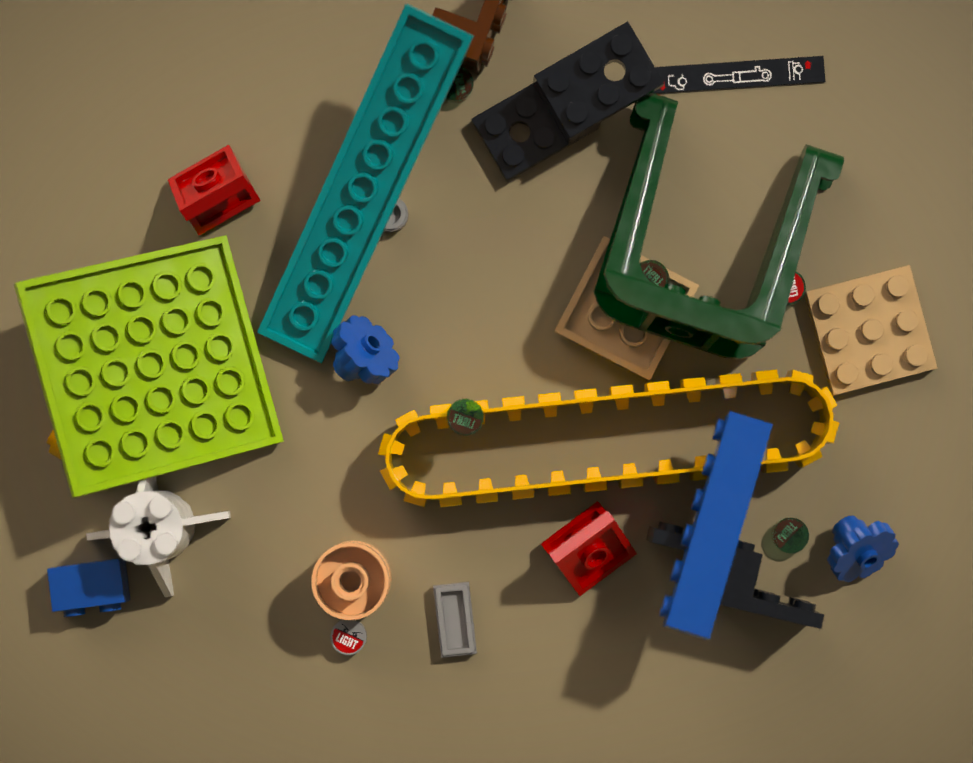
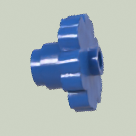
(363, 351)
(860, 548)

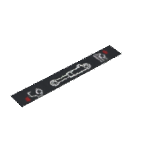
(741, 74)

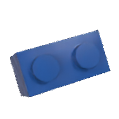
(89, 585)

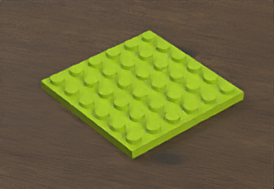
(148, 364)

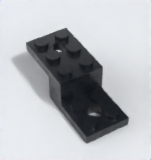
(567, 101)
(741, 582)

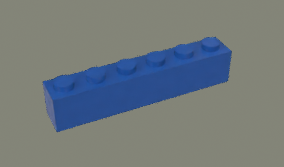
(716, 526)

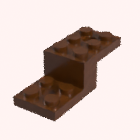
(489, 21)

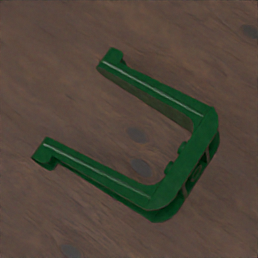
(666, 311)

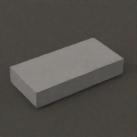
(455, 619)

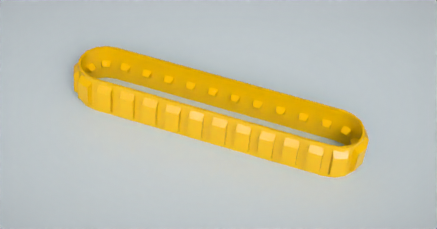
(821, 400)

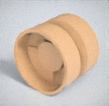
(351, 580)

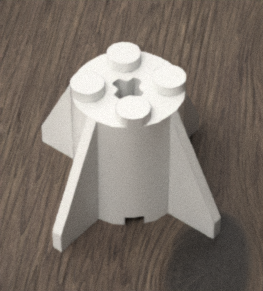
(136, 542)

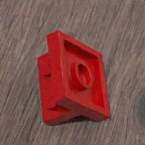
(213, 190)
(589, 548)

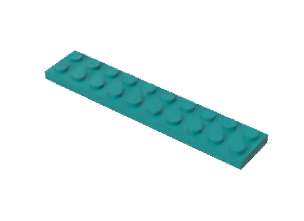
(365, 182)

